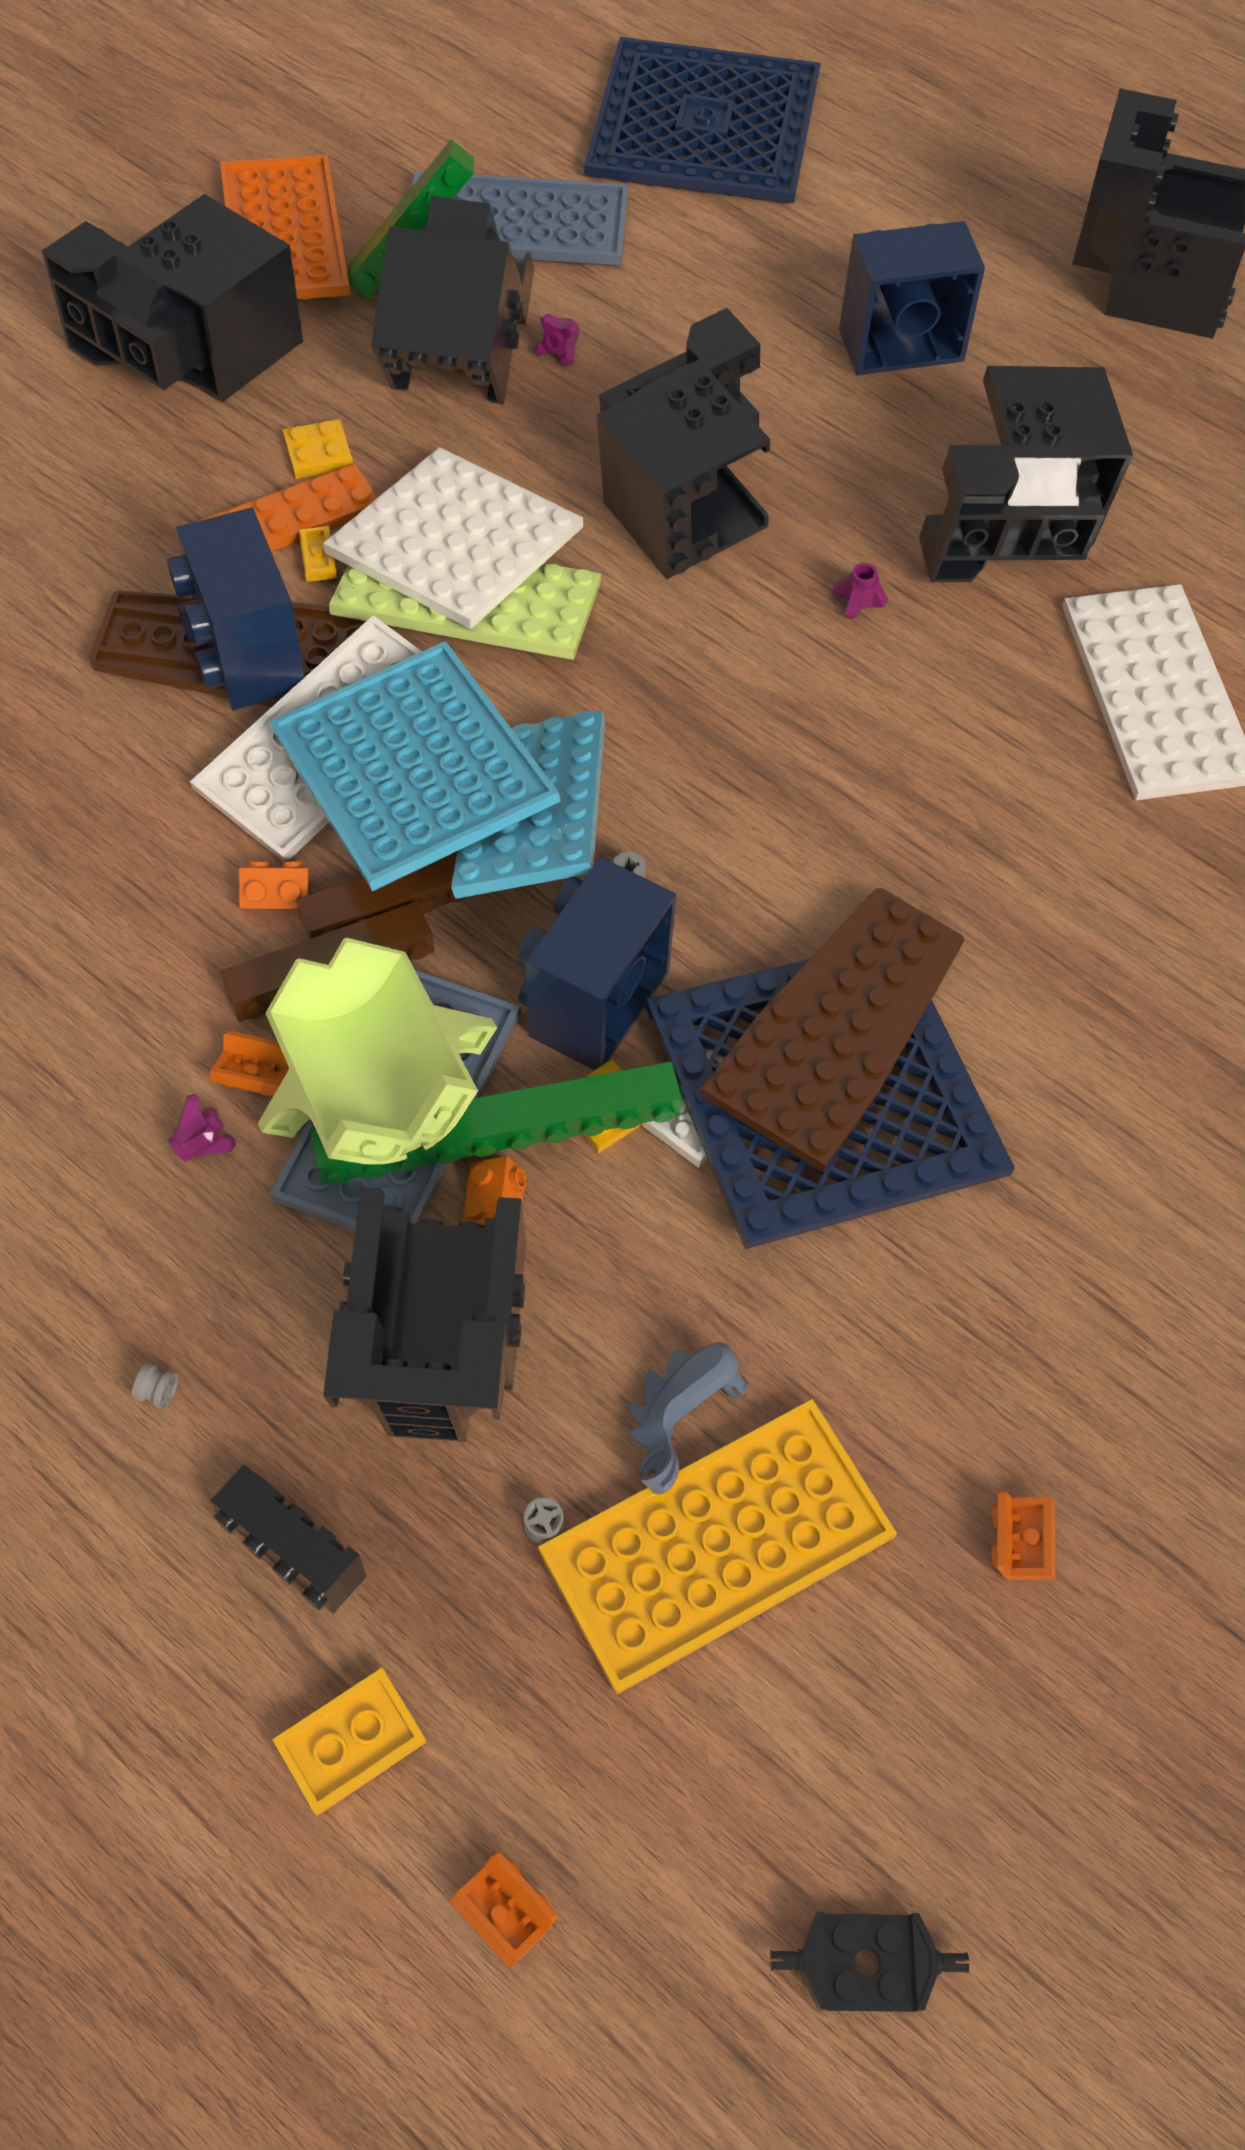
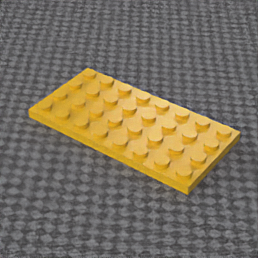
(716, 1547)

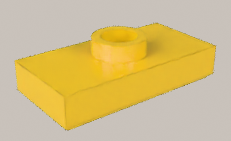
(316, 563)

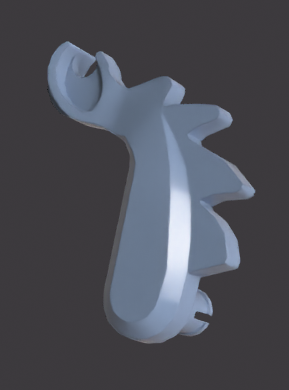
(668, 1399)

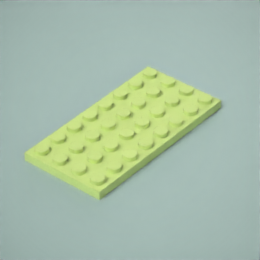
(539, 616)

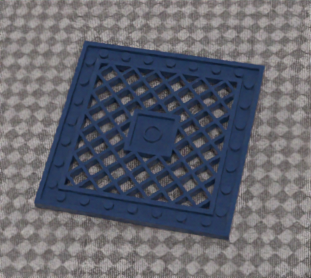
(704, 120)
(852, 1197)

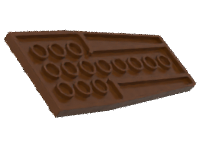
(148, 643)
(836, 1029)

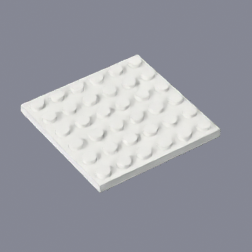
(454, 537)

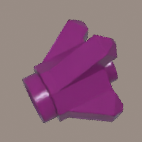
(558, 338)
(861, 589)
(199, 1132)

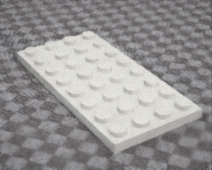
(1158, 691)
(254, 775)

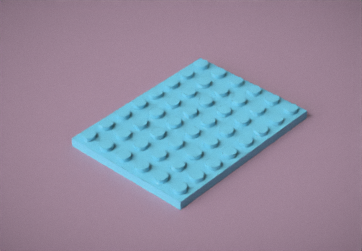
(412, 764)

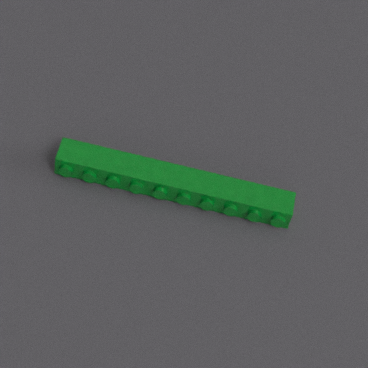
(533, 1117)

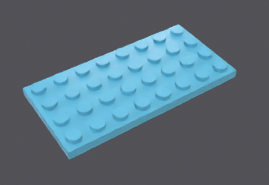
(557, 839)

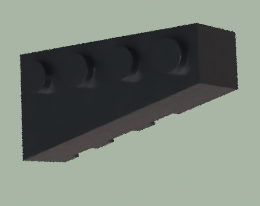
(288, 1540)

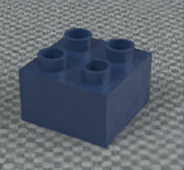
(910, 297)
(236, 609)
(596, 962)

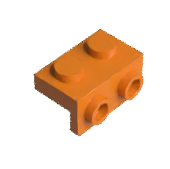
(273, 887)
(250, 1064)
(487, 1183)
(1024, 1537)
(504, 1909)

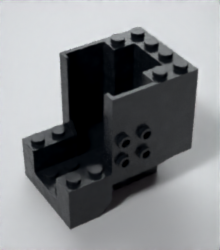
(1162, 223)
(451, 298)
(186, 302)
(670, 446)
(1044, 484)
(428, 1318)

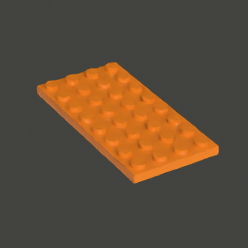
(298, 205)

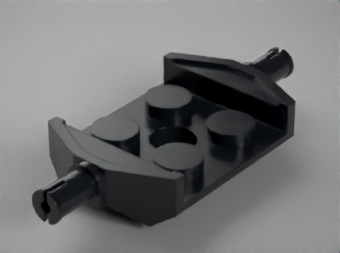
(904, 1953)

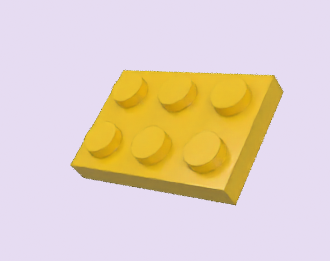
(349, 1741)

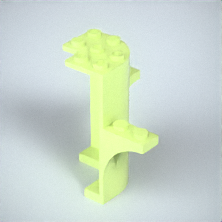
(369, 1056)

